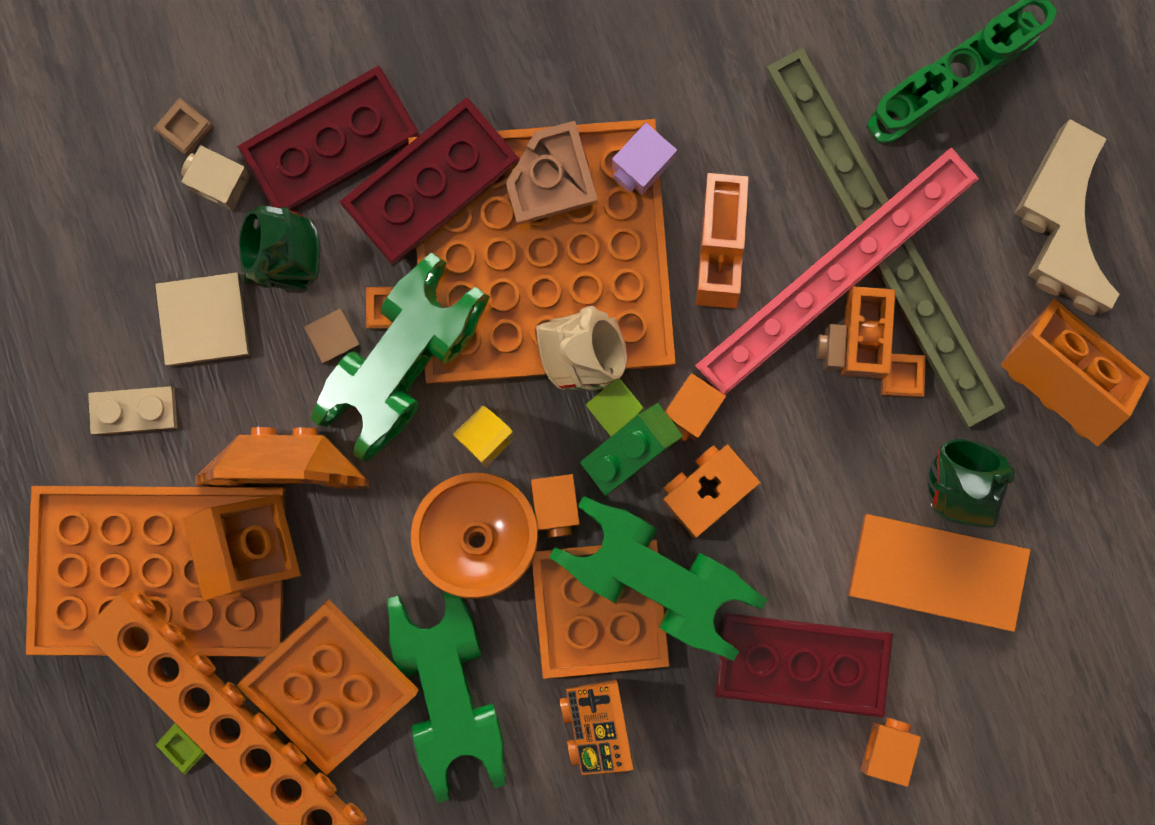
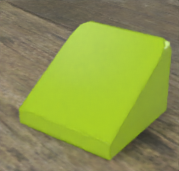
(614, 407)
(180, 749)

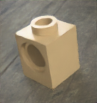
(215, 177)

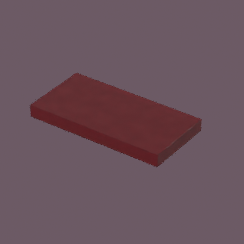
(329, 141)
(430, 181)
(805, 665)

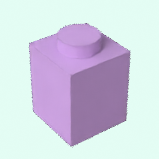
(642, 160)

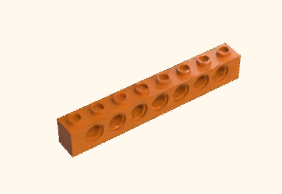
(203, 724)

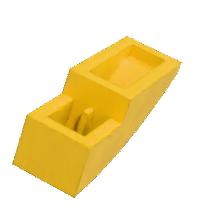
(484, 435)

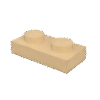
(132, 410)

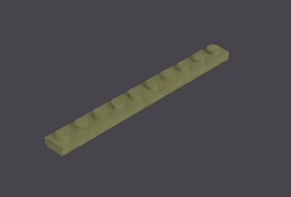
(904, 269)

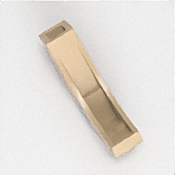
(1058, 205)

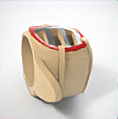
(582, 350)

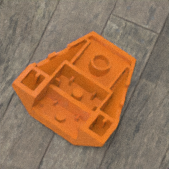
(282, 460)

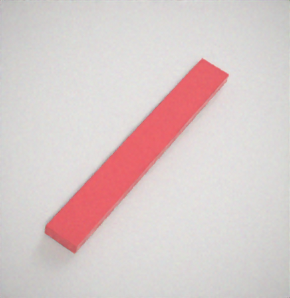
(837, 271)

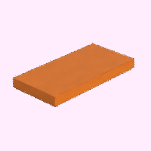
(939, 572)

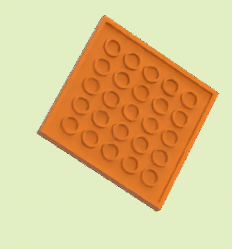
(556, 266)

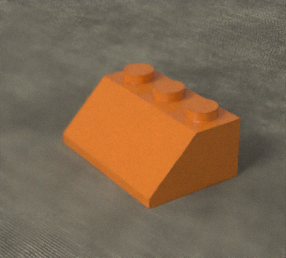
(1076, 373)

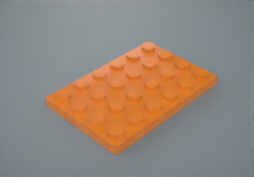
(112, 539)

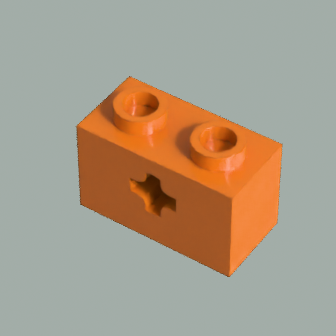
(869, 332)
(733, 483)

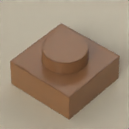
(832, 347)

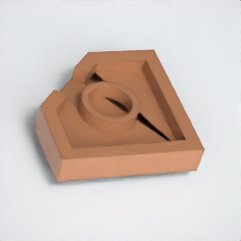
(551, 175)

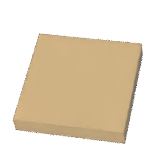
(202, 319)

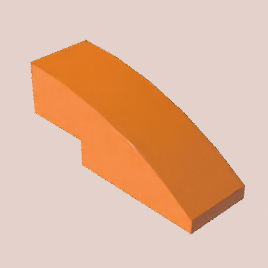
(722, 241)

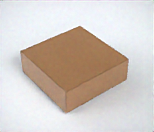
(183, 127)
(332, 336)

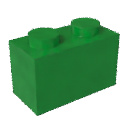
(631, 448)

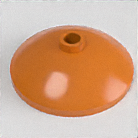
(467, 508)

